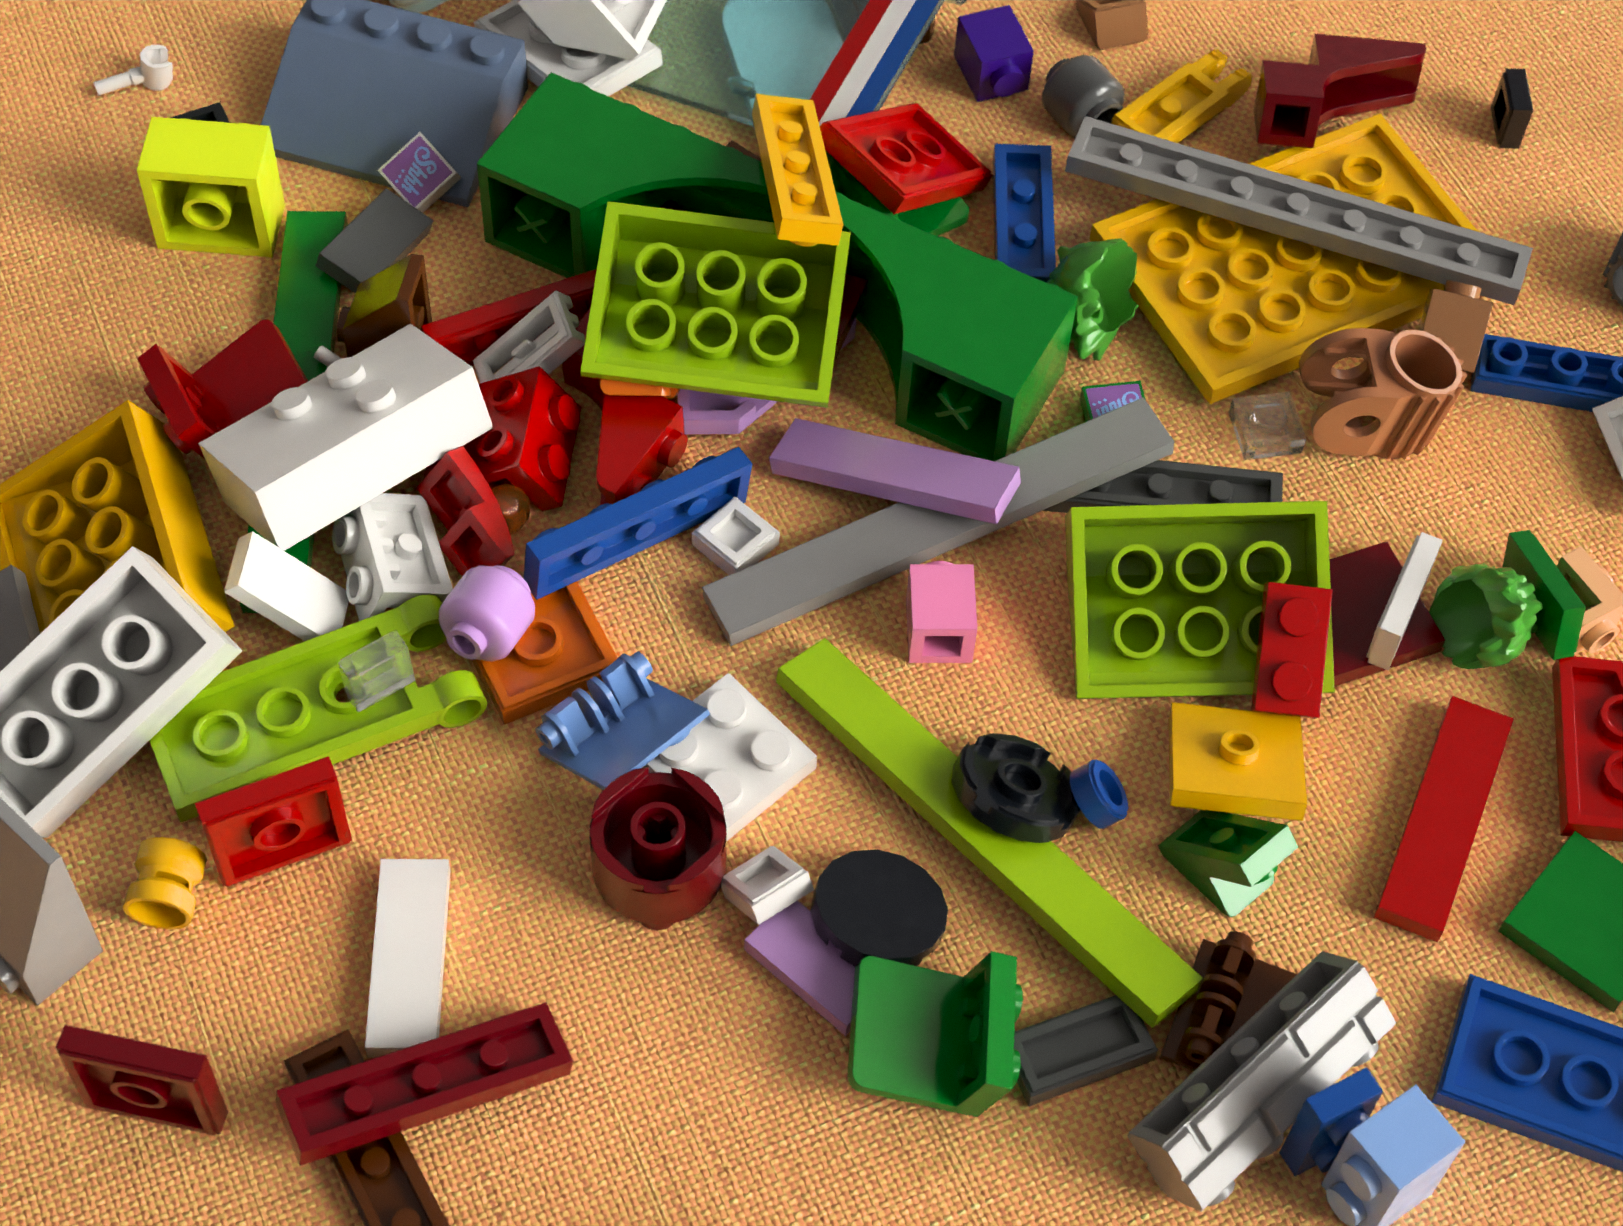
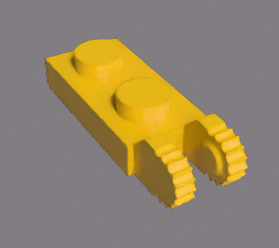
(1185, 99)

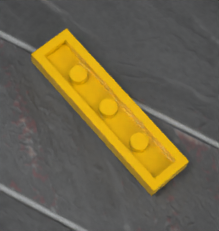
(796, 171)

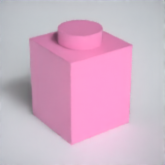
(941, 613)

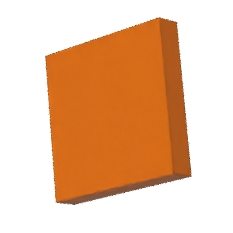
(550, 659)

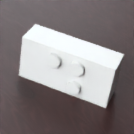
(346, 436)
(101, 687)

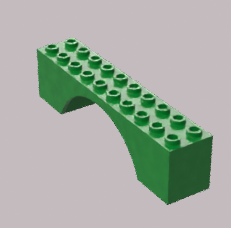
(960, 332)

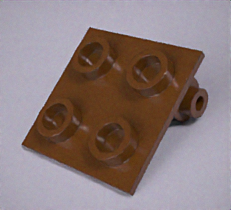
(1230, 994)

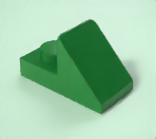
(1229, 856)

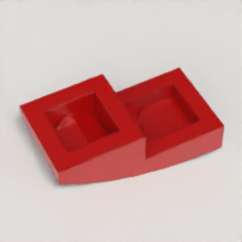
(468, 511)

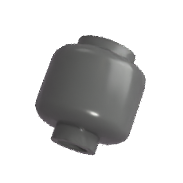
(1081, 89)

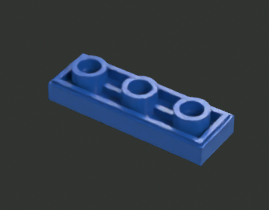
(1547, 373)

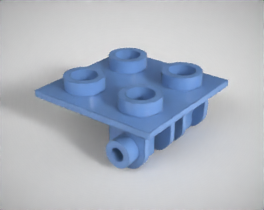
(621, 727)

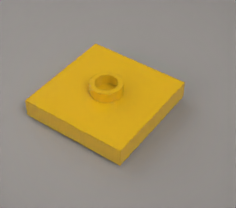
(1236, 761)

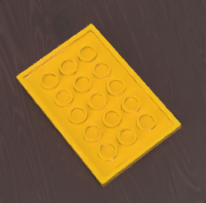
(1249, 301)

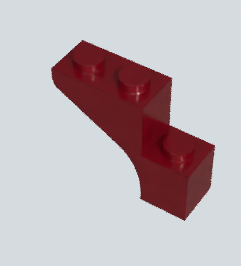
(1339, 81)

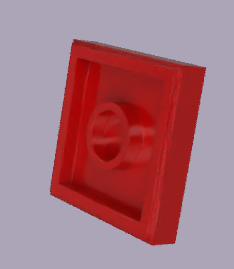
(275, 821)

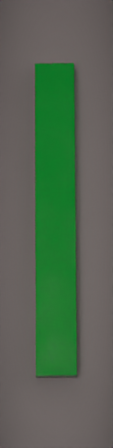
(307, 307)

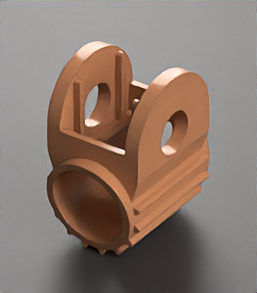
(1403, 382)

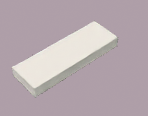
(407, 954)

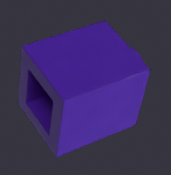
(993, 53)

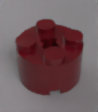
(658, 846)

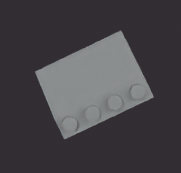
(41, 914)

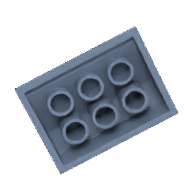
(375, 75)

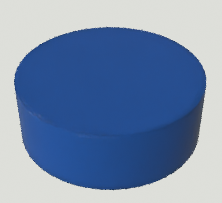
(1099, 793)

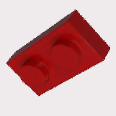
(1291, 650)

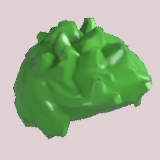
(1101, 279)
(1485, 615)

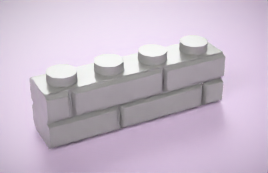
(1260, 1079)

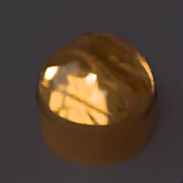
(513, 504)

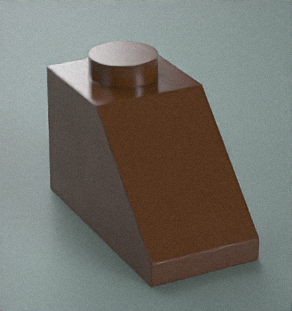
(386, 305)

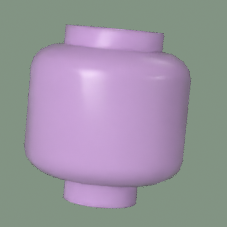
(487, 613)

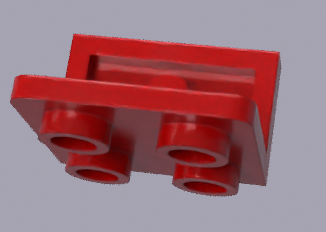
(224, 388)
(529, 436)

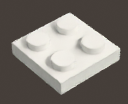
(739, 753)

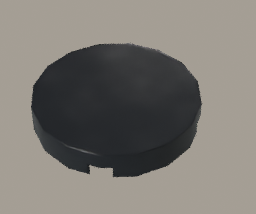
(1015, 788)
(879, 908)

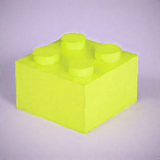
(211, 186)

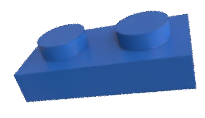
(1327, 1121)

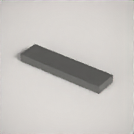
(1180, 484)

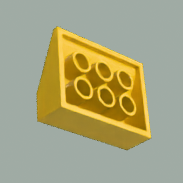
(95, 500)

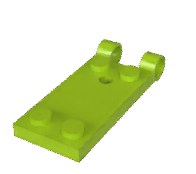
(287, 714)

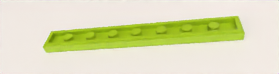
(1032, 874)

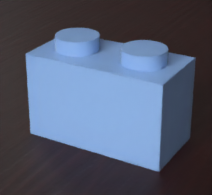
(1391, 1161)

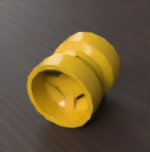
(165, 883)

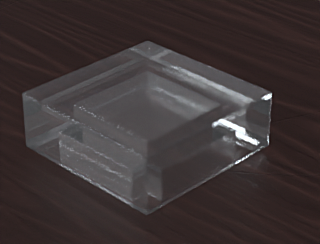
(376, 670)

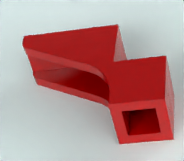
(636, 433)

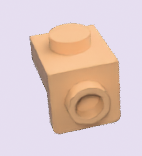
(1598, 594)

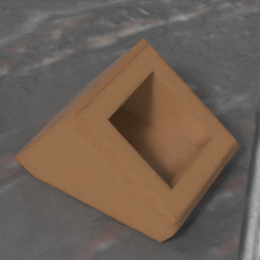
(1114, 21)

